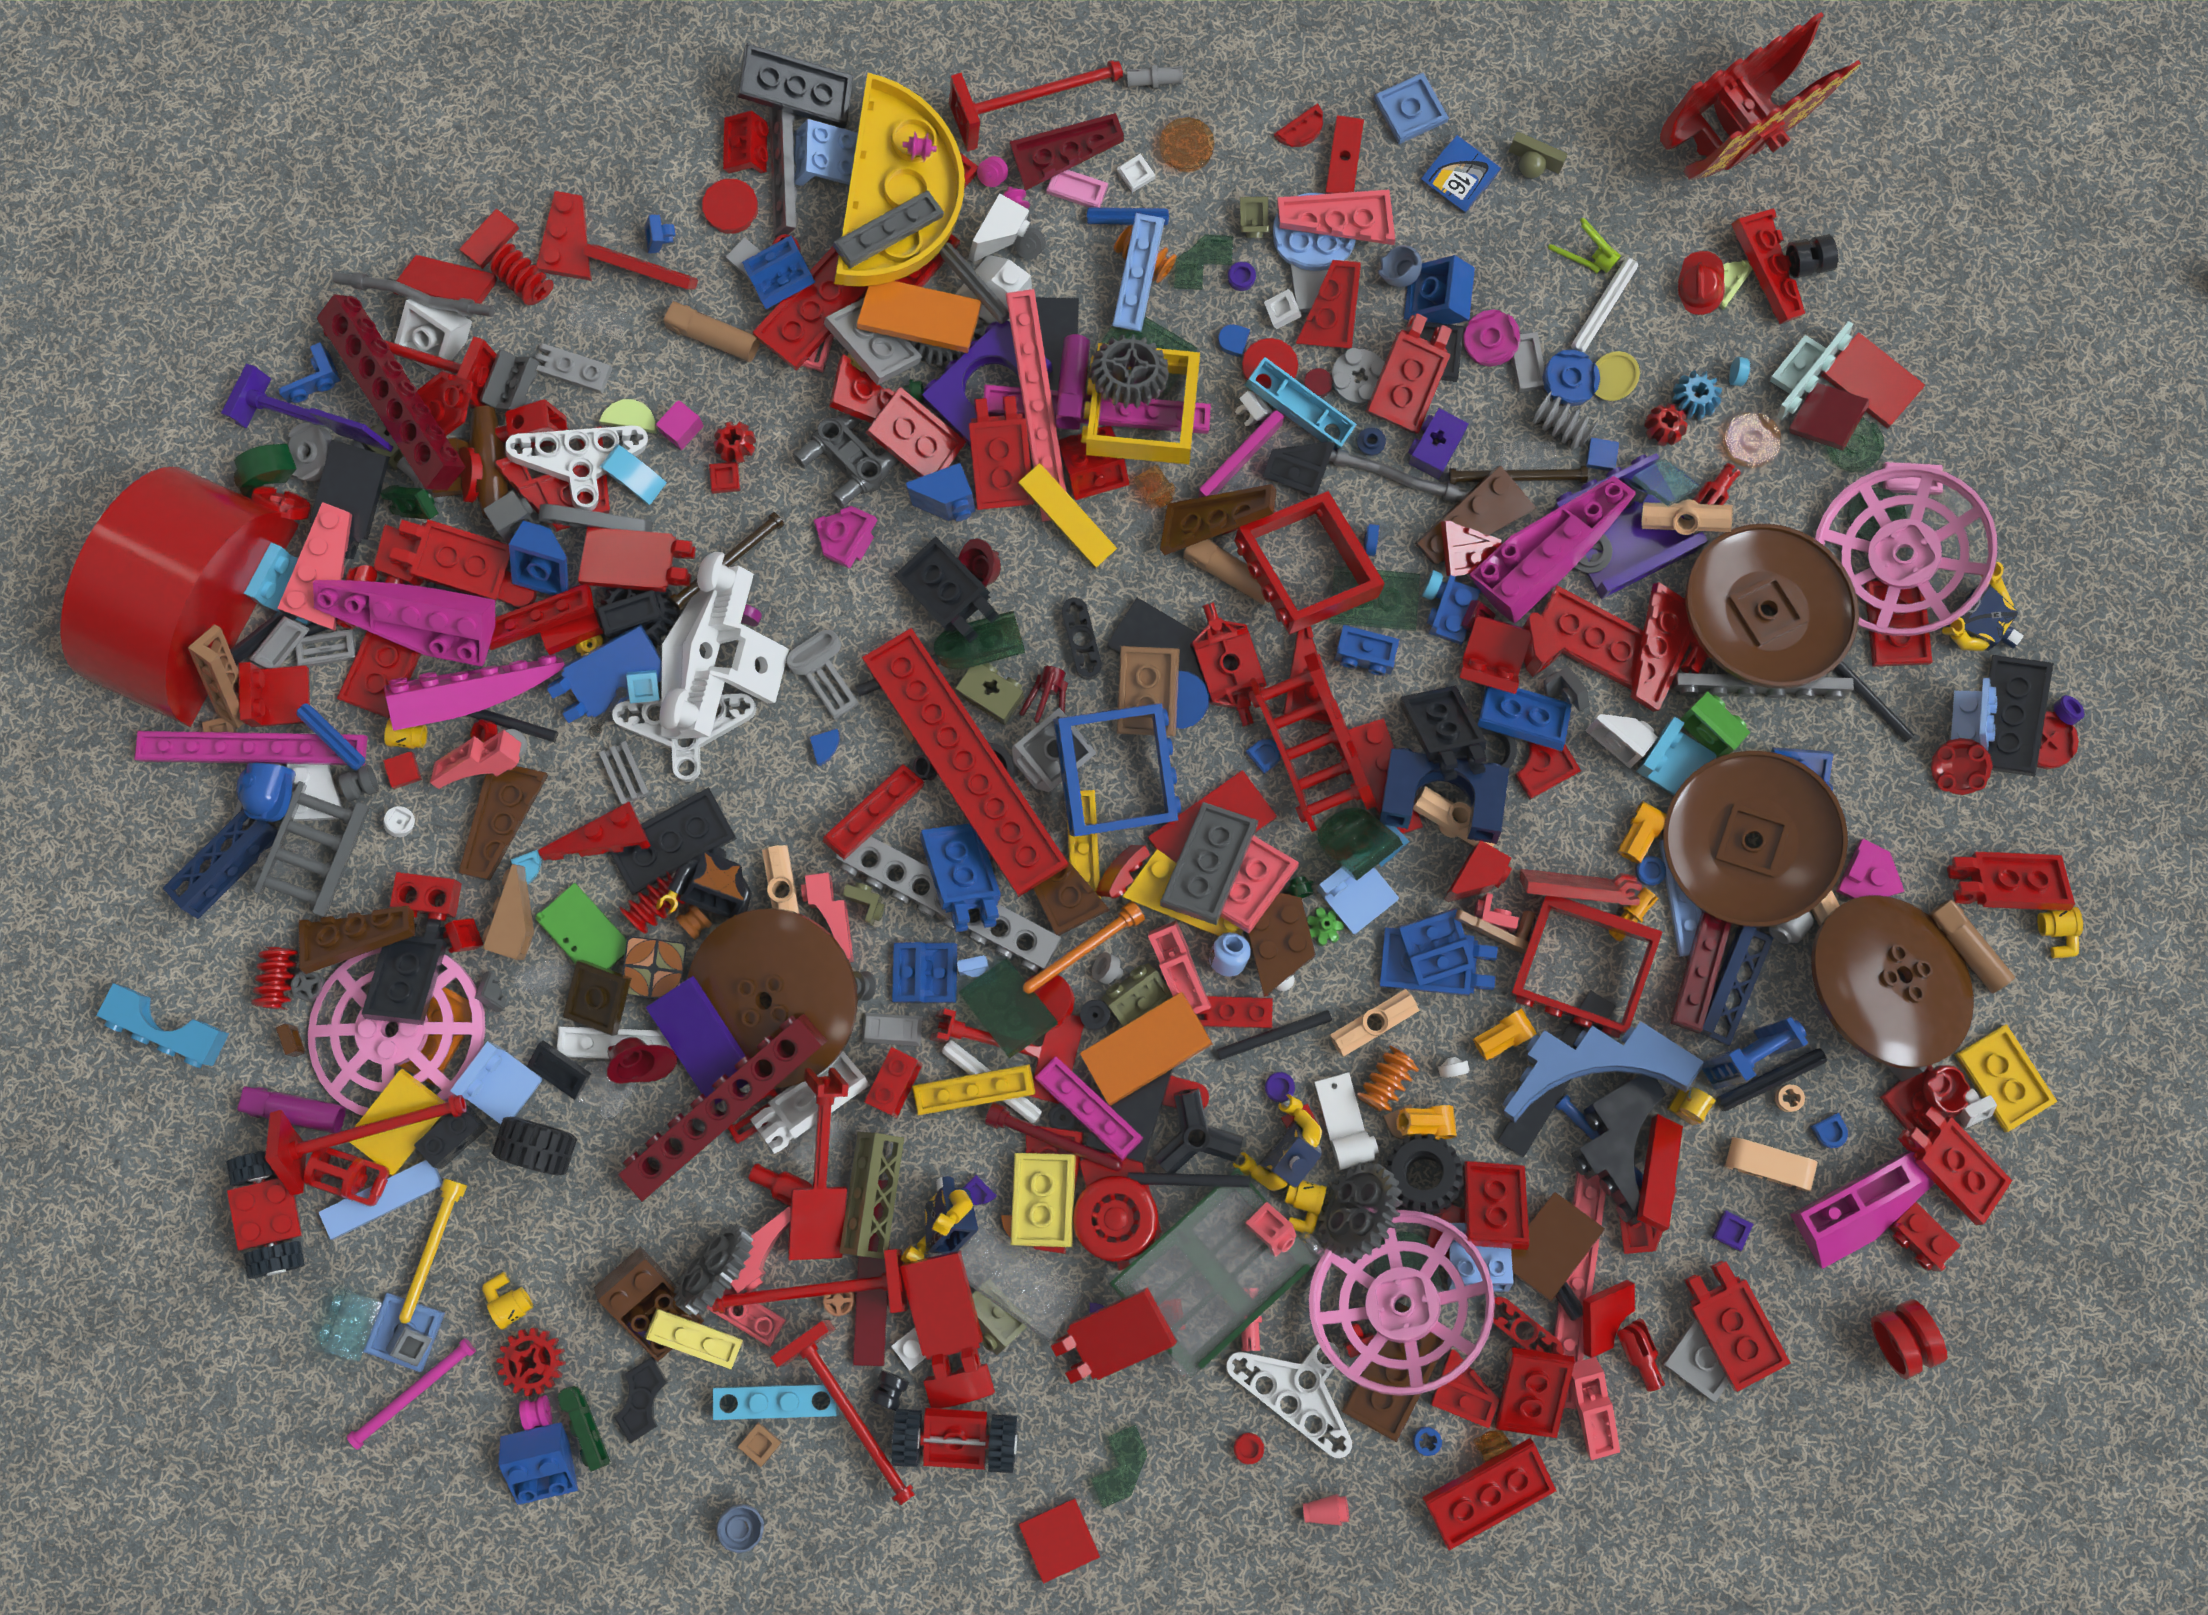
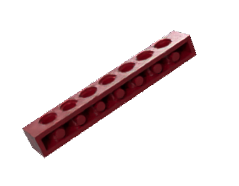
(390, 392)
(645, 1180)

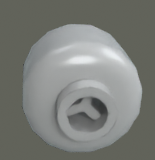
(1792, 931)

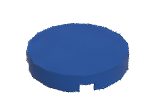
(1571, 377)
(1191, 700)

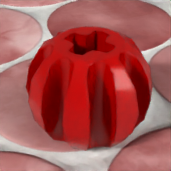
(1672, 419)
(741, 447)

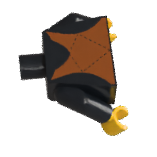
(710, 884)

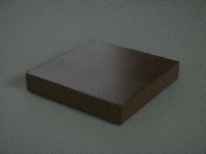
(597, 997)

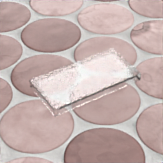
(1019, 1281)

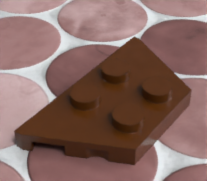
(1281, 942)

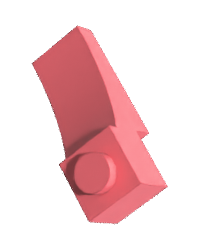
(477, 758)
(820, 895)
(1178, 965)
(762, 1244)
(1594, 1409)

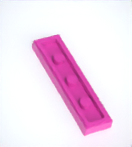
(1242, 455)
(1089, 1108)

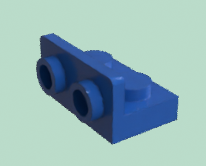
(1454, 602)

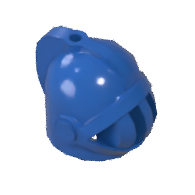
(265, 791)

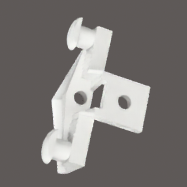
(711, 618)

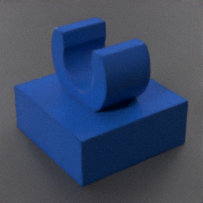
(657, 234)

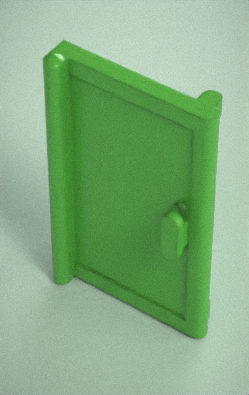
(585, 926)

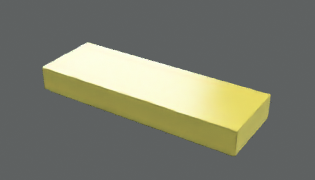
(693, 1338)

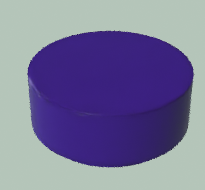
(1241, 276)
(2069, 710)
(1278, 1086)

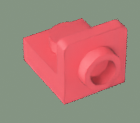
(1500, 917)
(1272, 1229)

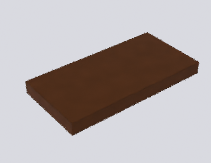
(1384, 1411)

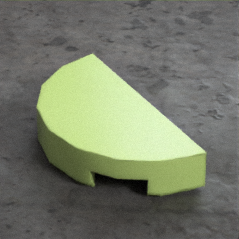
(1734, 276)
(629, 413)

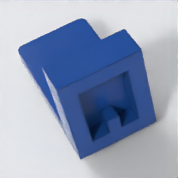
(322, 380)

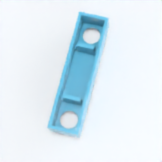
(1299, 403)
(772, 1402)

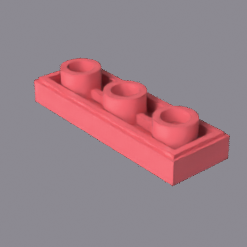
(755, 1320)

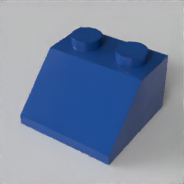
(1442, 291)
(943, 494)
(538, 560)

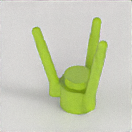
(1604, 256)

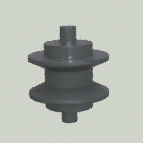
(1030, 244)
(865, 985)

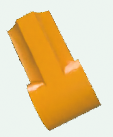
(1644, 828)
(1510, 1032)
(1433, 1120)

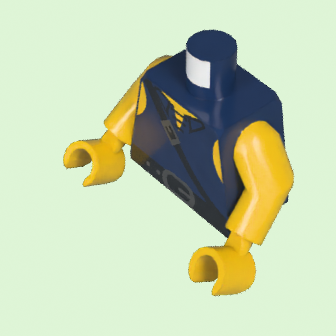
(1988, 619)
(1291, 1154)
(948, 1222)

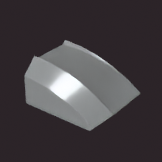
(1038, 754)

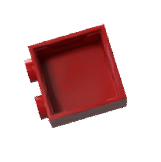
(893, 1082)

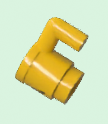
(406, 737)
(2062, 923)
(1307, 1198)
(507, 1307)

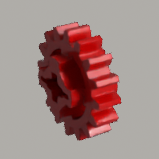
(543, 1367)

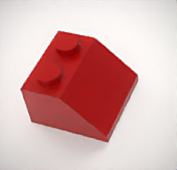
(1480, 872)

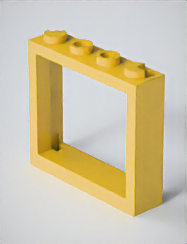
(1139, 449)

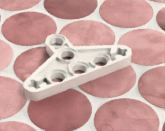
(564, 458)
(652, 729)
(1309, 1401)

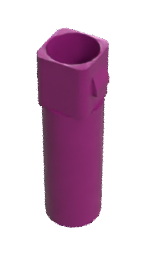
(1072, 382)
(298, 1110)

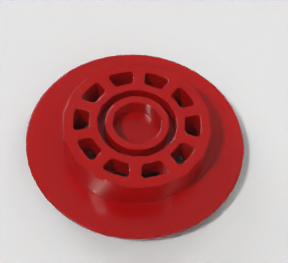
(1115, 1218)

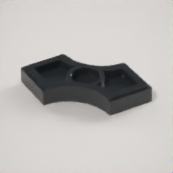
(638, 1413)

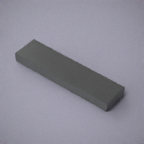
(888, 229)

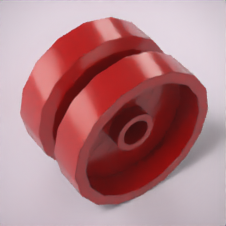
(1909, 1339)

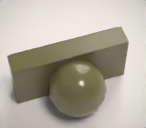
(1536, 156)

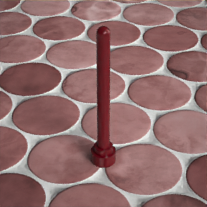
(1000, 1117)

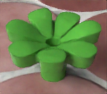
(1324, 932)

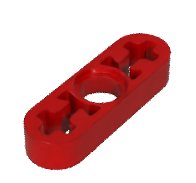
(1511, 1308)

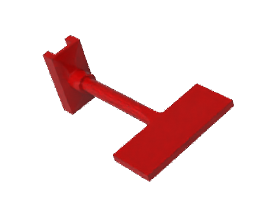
(1059, 1042)

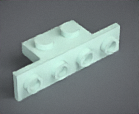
(1803, 365)

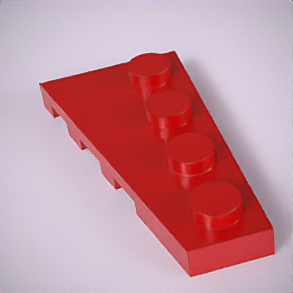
(1771, 267)
(1374, 748)

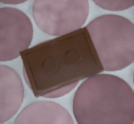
(1558, 1243)

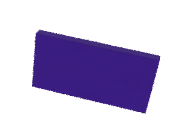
(697, 1035)

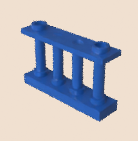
(1738, 1065)

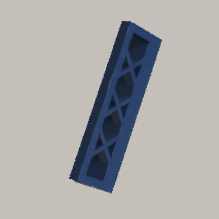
(225, 866)
(1728, 977)

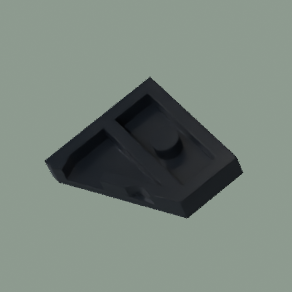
(1300, 465)

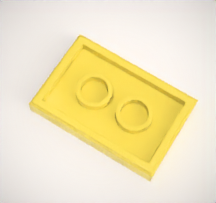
(1043, 1200)

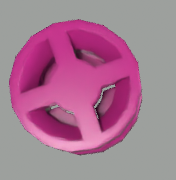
(535, 1413)

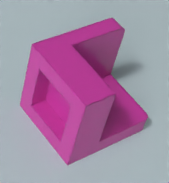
(679, 425)

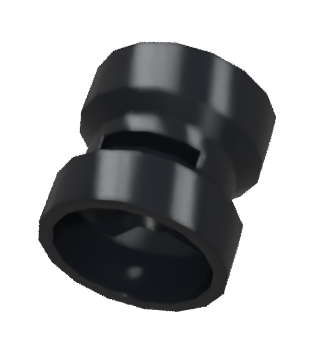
(889, 1390)

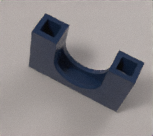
(1411, 770)

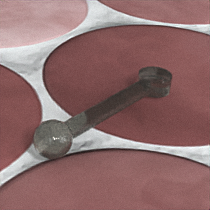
(596, 730)

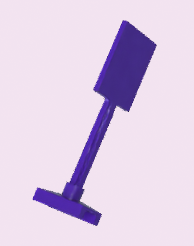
(250, 394)

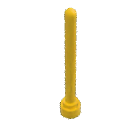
(450, 1192)

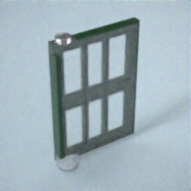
(1215, 1274)

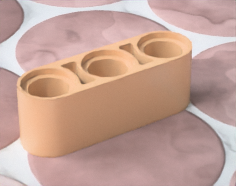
(1772, 1163)

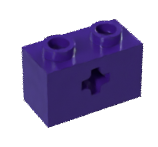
(1448, 431)

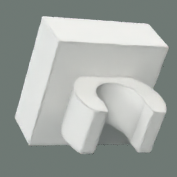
(1256, 406)
(1977, 1109)

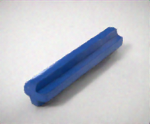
(1123, 216)
(330, 736)

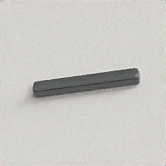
(974, 283)

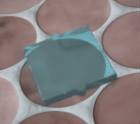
(1666, 482)

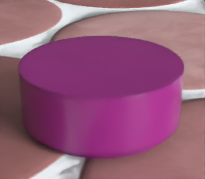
(751, 616)

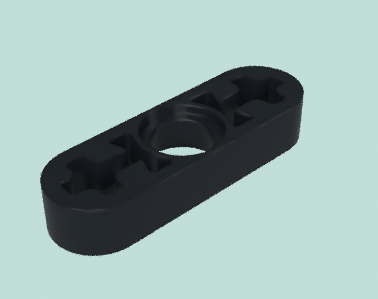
(1069, 620)

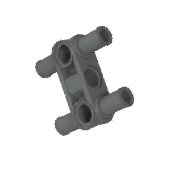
(848, 455)

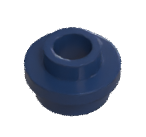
(1369, 449)

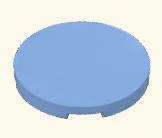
(1308, 249)

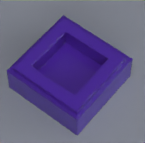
(1732, 1231)

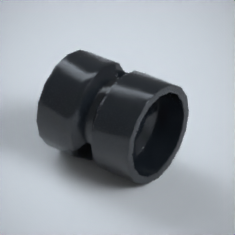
(1815, 255)

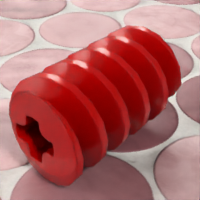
(520, 275)
(646, 909)
(274, 978)

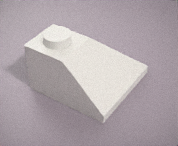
(999, 228)
(1001, 277)
(432, 331)
(1623, 737)

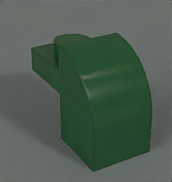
(263, 466)

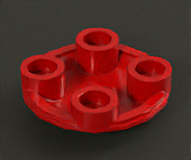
(1961, 766)

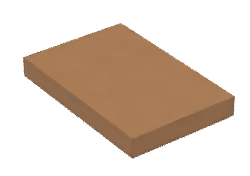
(1144, 679)

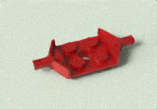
(1226, 686)

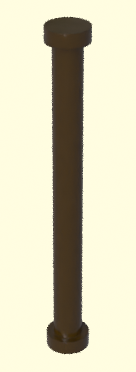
(1523, 475)
(731, 557)

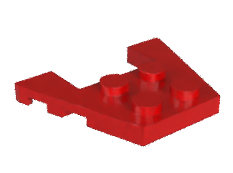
(552, 490)

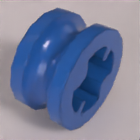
(1424, 1450)

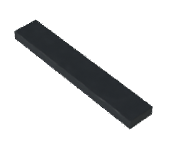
(1521, 1134)

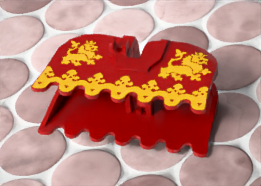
(1745, 104)

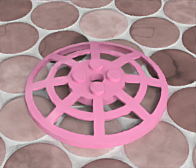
(1916, 536)
(402, 1047)
(1409, 1325)

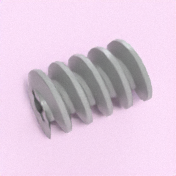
(1564, 422)

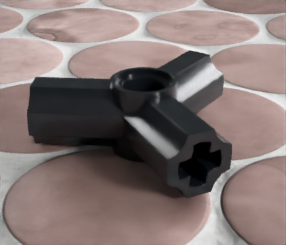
(1191, 1117)

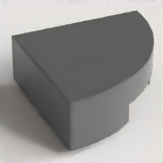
(490, 992)

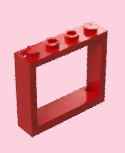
(1345, 541)
(1601, 919)

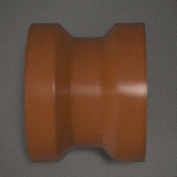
(694, 921)

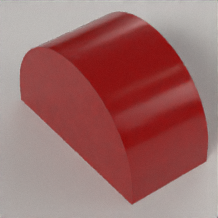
(156, 578)

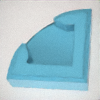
(531, 863)

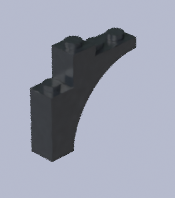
(1611, 1154)

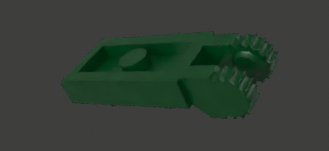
(410, 502)
(584, 1428)

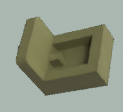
(1254, 216)
(862, 894)

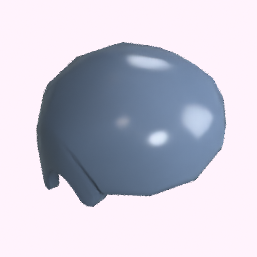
(1401, 266)
(733, 1531)

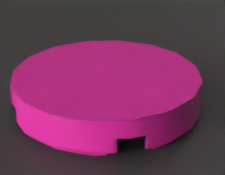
(1491, 338)

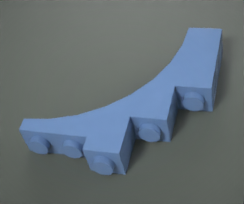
(1643, 1053)

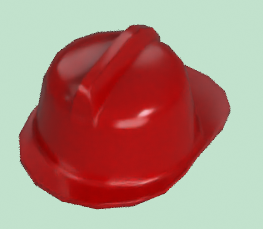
(1701, 282)

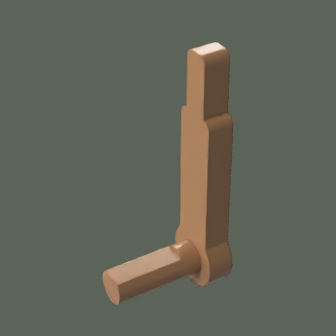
(1516, 943)

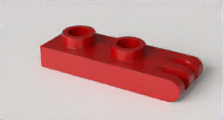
(1238, 1012)

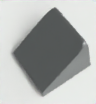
(408, 1344)

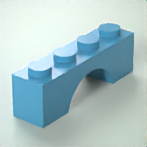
(131, 1011)

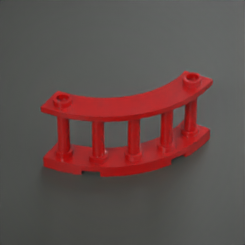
(1337, 734)

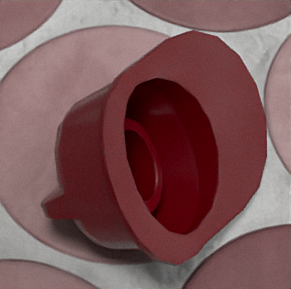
(981, 560)
(637, 1062)

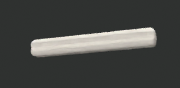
(1604, 305)
(973, 1066)

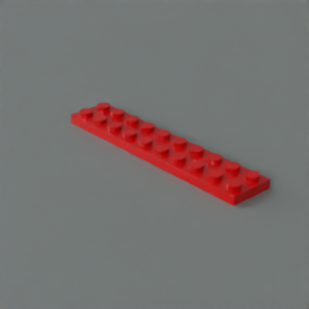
(798, 321)
(965, 762)

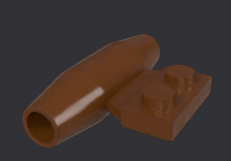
(490, 448)

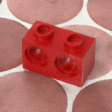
(427, 890)

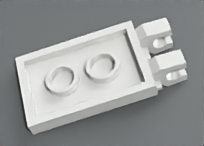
(796, 1107)

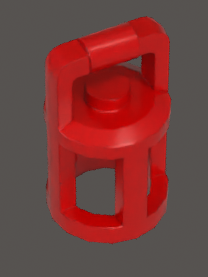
(352, 1178)

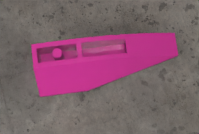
(1548, 549)
(416, 617)
(461, 693)
(1861, 1209)

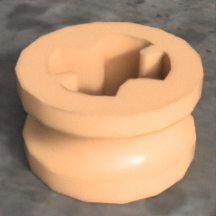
(1794, 1090)

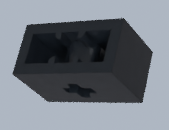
(450, 1137)

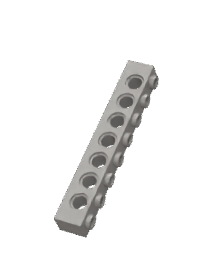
(1036, 958)

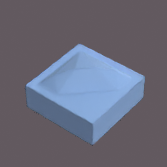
(973, 966)

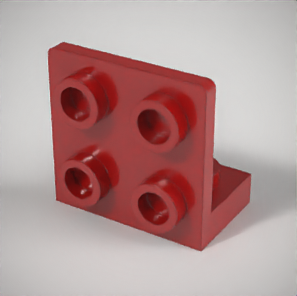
(1090, 473)
(1494, 654)
(272, 694)

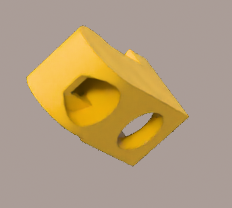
(1691, 1105)

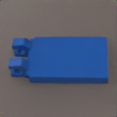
(603, 670)
(961, 874)
(1399, 974)

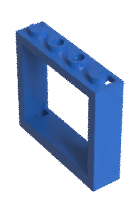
(1070, 775)

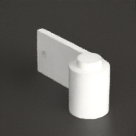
(1344, 1122)

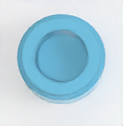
(1739, 371)
(1432, 585)

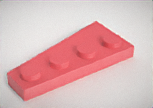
(1344, 215)
(319, 560)

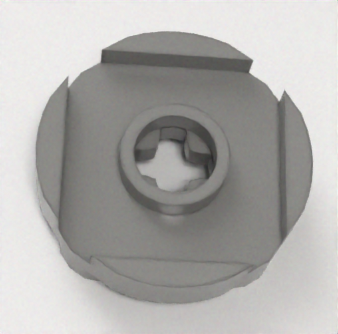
(1344, 381)
(305, 437)

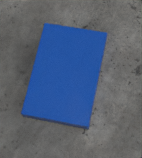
(1525, 716)

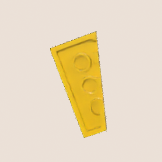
(1151, 885)

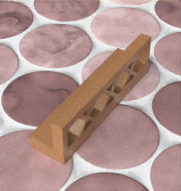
(214, 673)

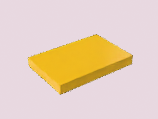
(2005, 1072)
(396, 1145)

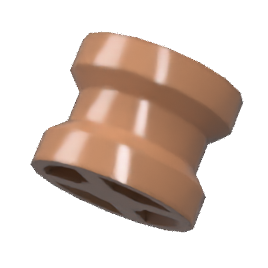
(833, 1303)

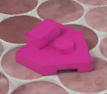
(845, 535)
(1870, 873)

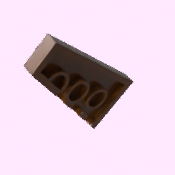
(498, 817)
(340, 939)

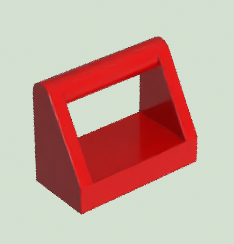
(1543, 646)

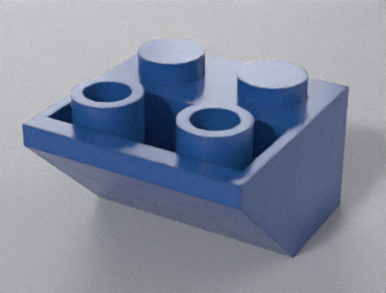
(537, 1463)

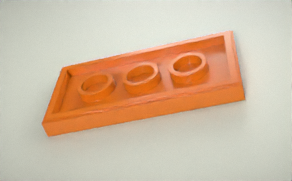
(920, 315)
(1146, 1048)

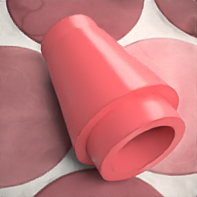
(1328, 1510)

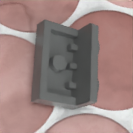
(509, 381)

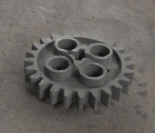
(1356, 1231)
(713, 1269)

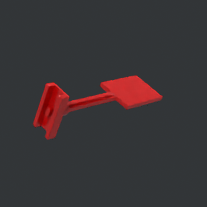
(819, 1211)

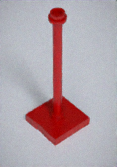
(966, 111)
(474, 366)
(288, 1152)
(889, 1281)
(806, 1348)

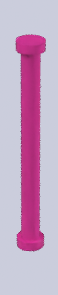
(356, 1438)

